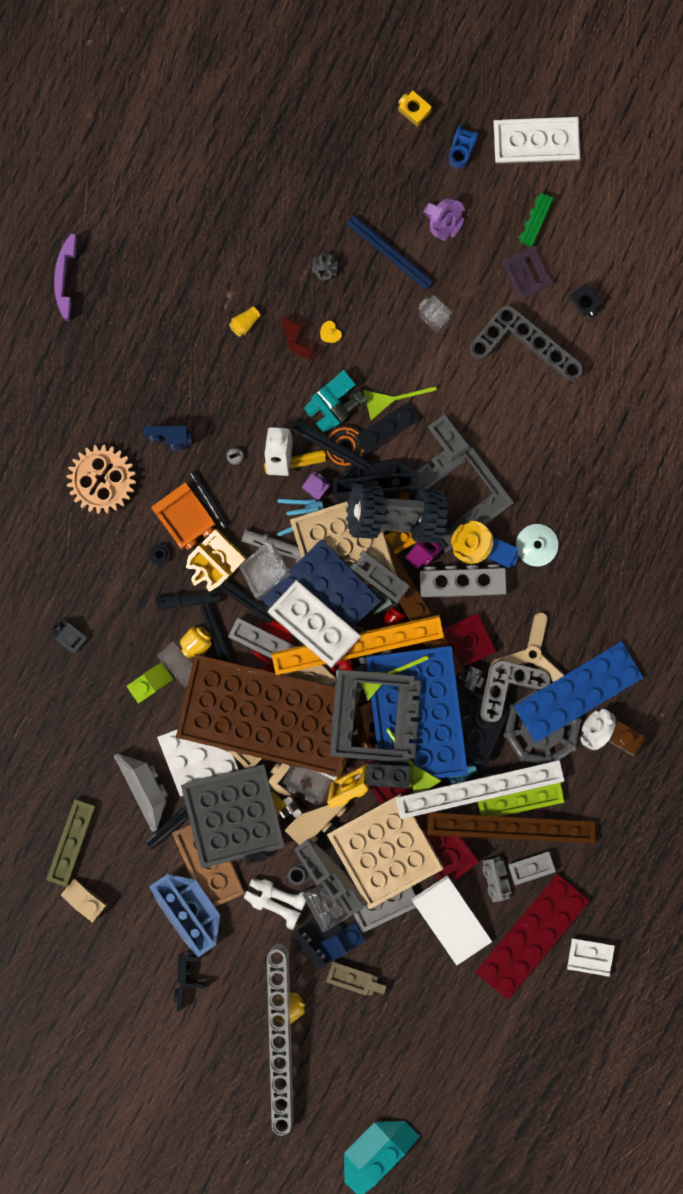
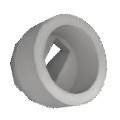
(237, 460)

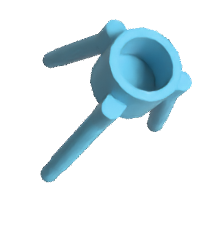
(311, 506)

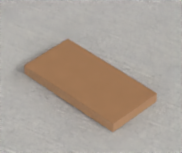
(218, 881)

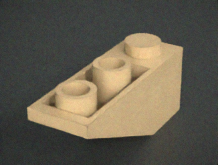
(310, 823)

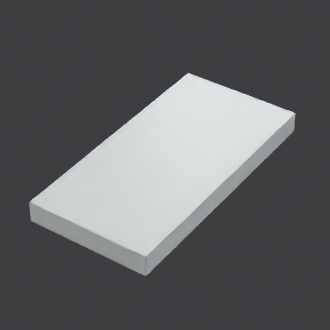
(536, 140)
(314, 624)
(451, 920)

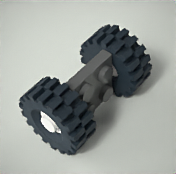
(372, 513)

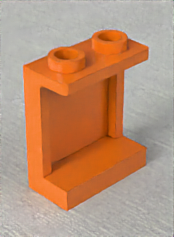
(184, 517)

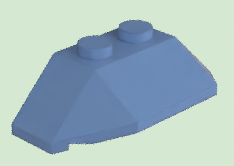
(188, 911)

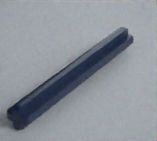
(390, 252)

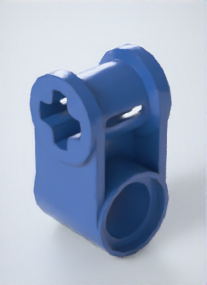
(462, 143)

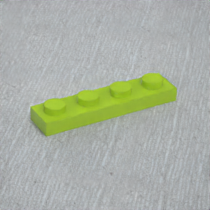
(522, 801)

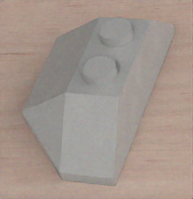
(144, 787)

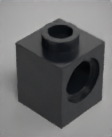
(585, 291)

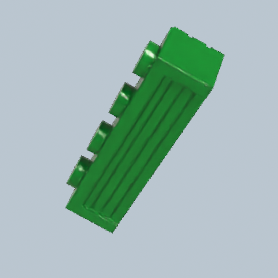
(534, 223)

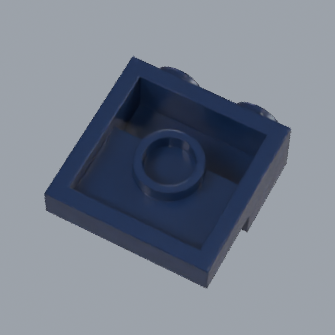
(175, 436)

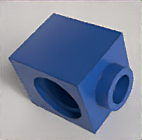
(503, 554)

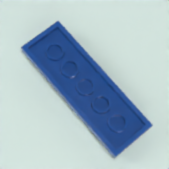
(578, 692)

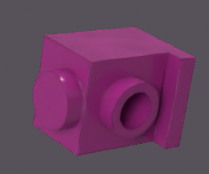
(423, 553)

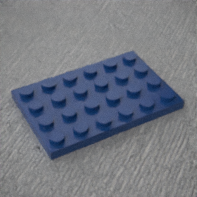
(439, 730)

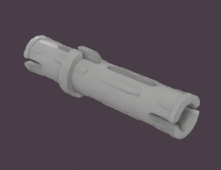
(283, 548)

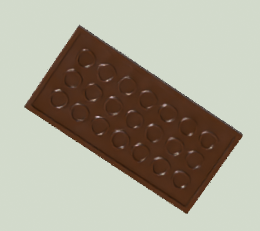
(260, 714)

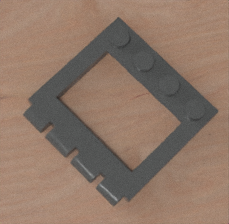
(482, 512)
(344, 716)

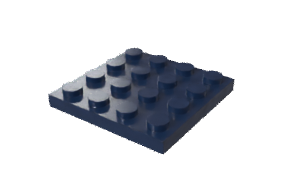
(331, 582)

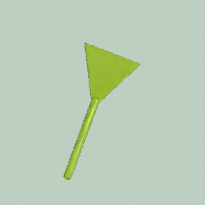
(378, 402)
(370, 688)
(421, 780)

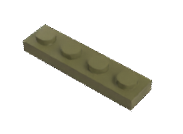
(70, 843)

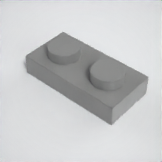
(531, 868)

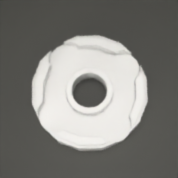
(598, 729)

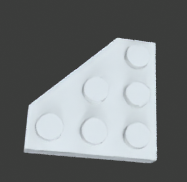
(194, 761)

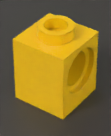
(418, 116)

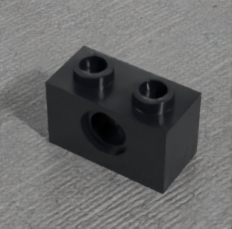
(389, 775)

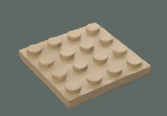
(331, 526)
(385, 852)

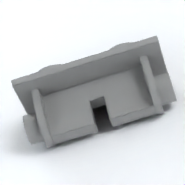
(497, 888)

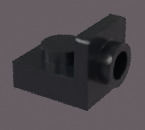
(67, 635)
(183, 969)

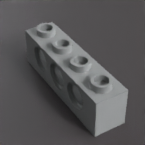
(429, 588)

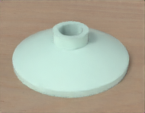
(526, 548)

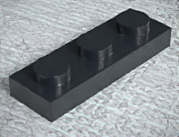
(386, 428)

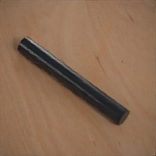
(208, 500)

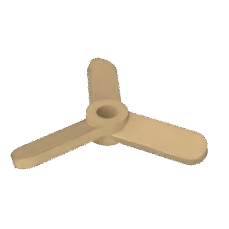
(535, 644)

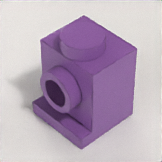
(316, 486)

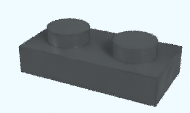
(448, 437)

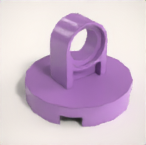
(445, 218)

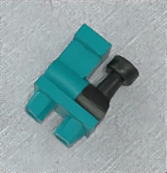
(329, 404)

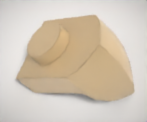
(279, 771)

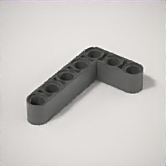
(527, 340)

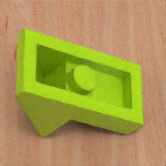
(150, 682)

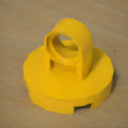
(472, 542)

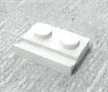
(590, 957)

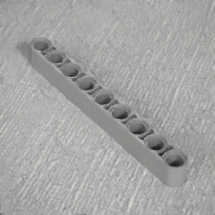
(276, 1049)

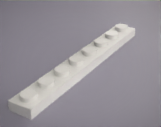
(479, 789)

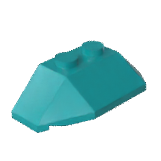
(376, 1153)

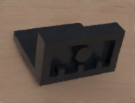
(308, 938)

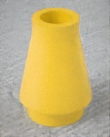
(243, 322)

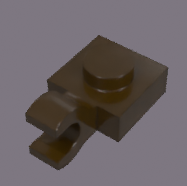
(293, 806)

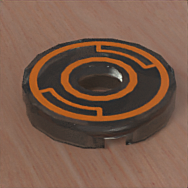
(340, 434)

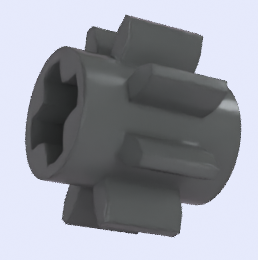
(324, 266)
(471, 678)

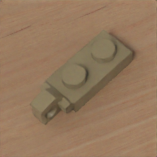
(354, 979)

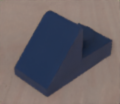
(341, 942)

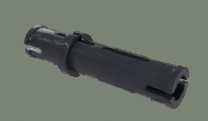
(189, 599)

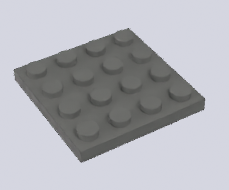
(232, 816)

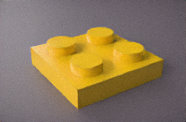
(348, 787)

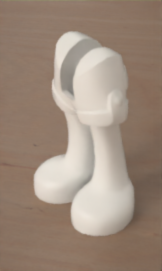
(265, 901)

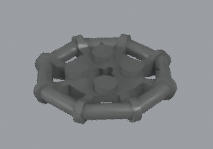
(545, 744)

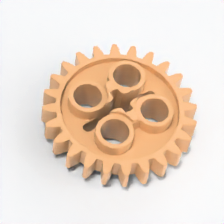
(85, 468)

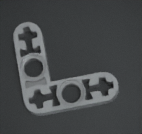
(508, 677)

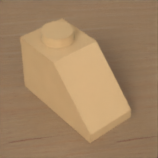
(83, 900)

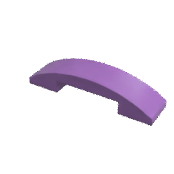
(67, 251)

